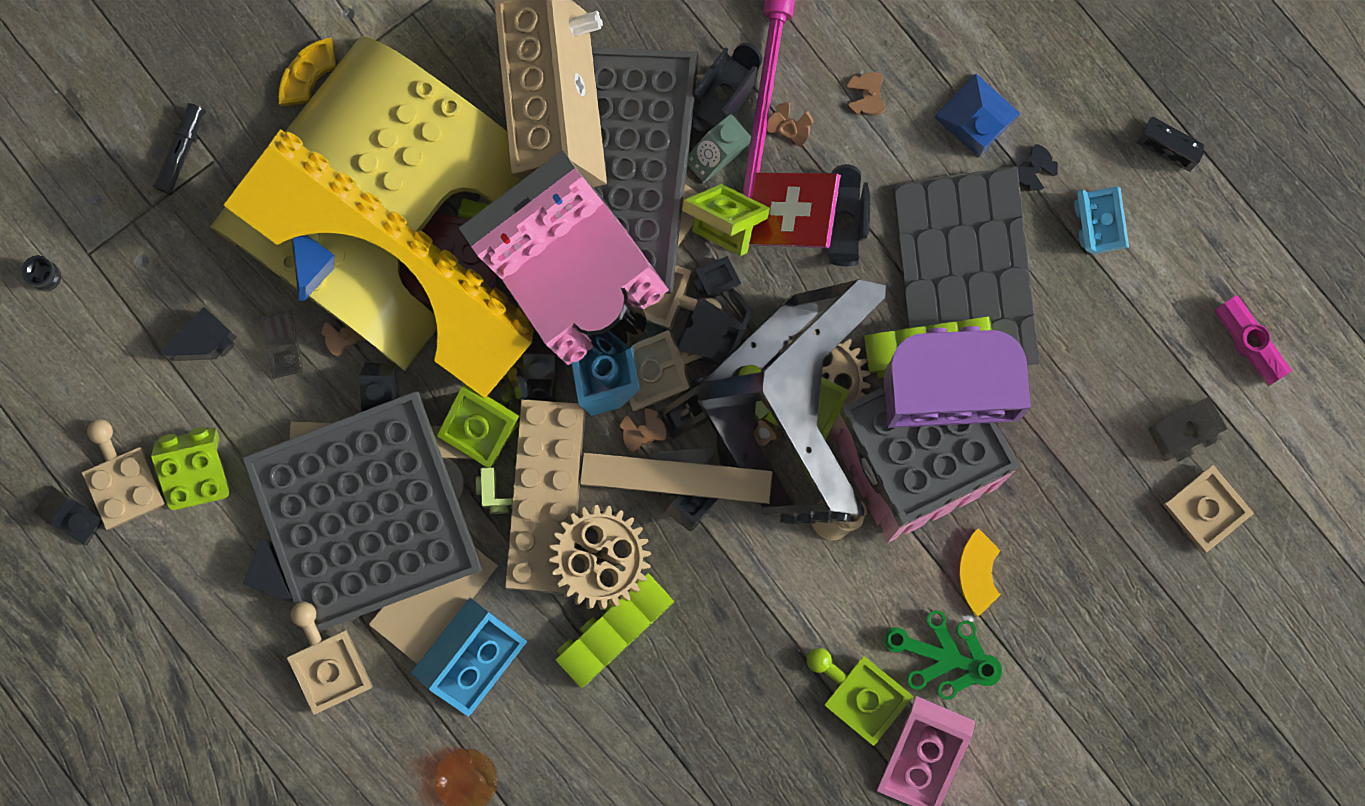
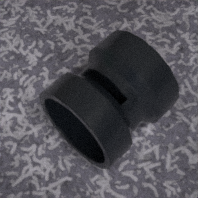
(35, 270)

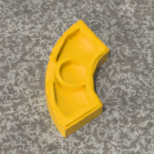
(305, 71)
(976, 574)

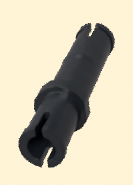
(179, 149)

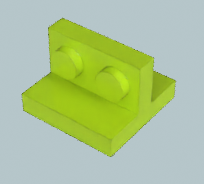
(725, 217)
(478, 426)

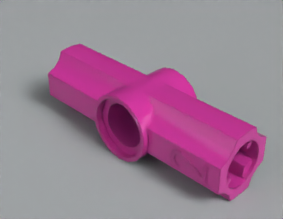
(1265, 356)

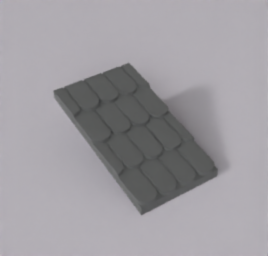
(967, 253)

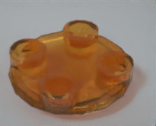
(466, 779)

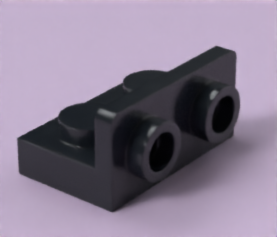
(1171, 144)

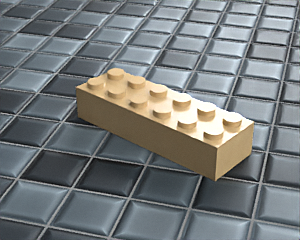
(543, 490)

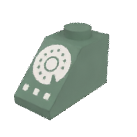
(718, 148)

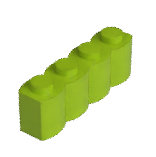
(883, 345)
(613, 631)

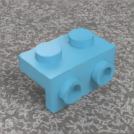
(1101, 220)

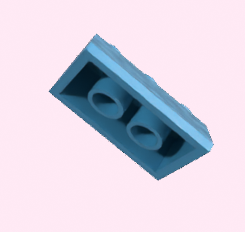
(605, 380)
(468, 657)

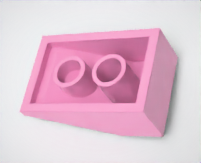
(926, 754)

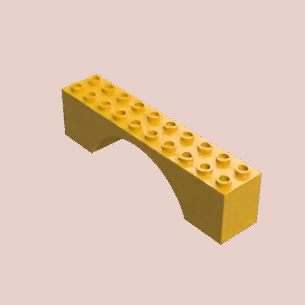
(299, 194)

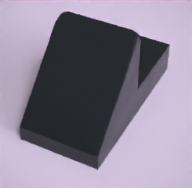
(690, 510)
(68, 515)

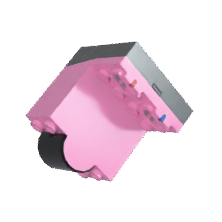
(567, 261)

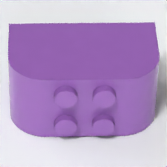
(956, 379)

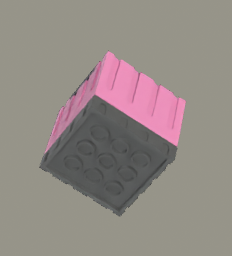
(919, 469)

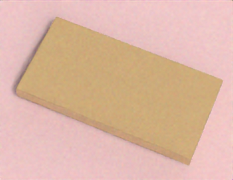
(421, 619)

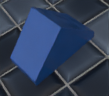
(311, 264)

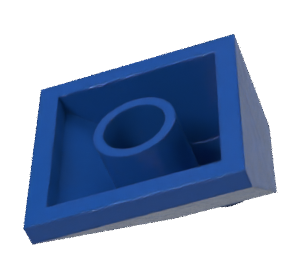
(977, 115)

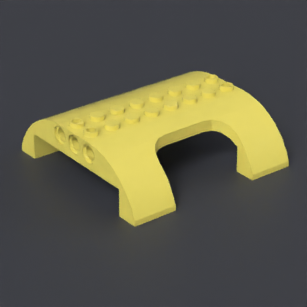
(411, 149)

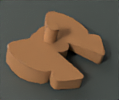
(872, 103)
(780, 122)
(336, 341)
(635, 437)

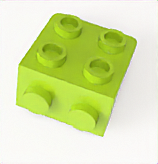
(190, 468)

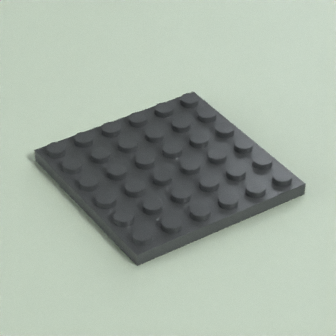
(363, 512)

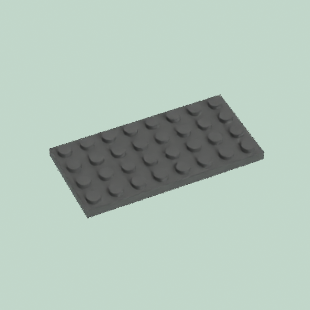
(645, 141)

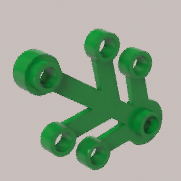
(948, 657)

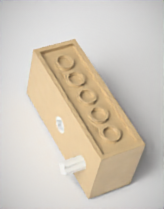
(550, 85)

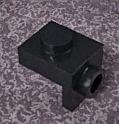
(715, 278)

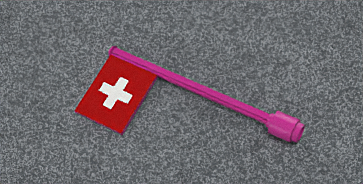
(798, 202)

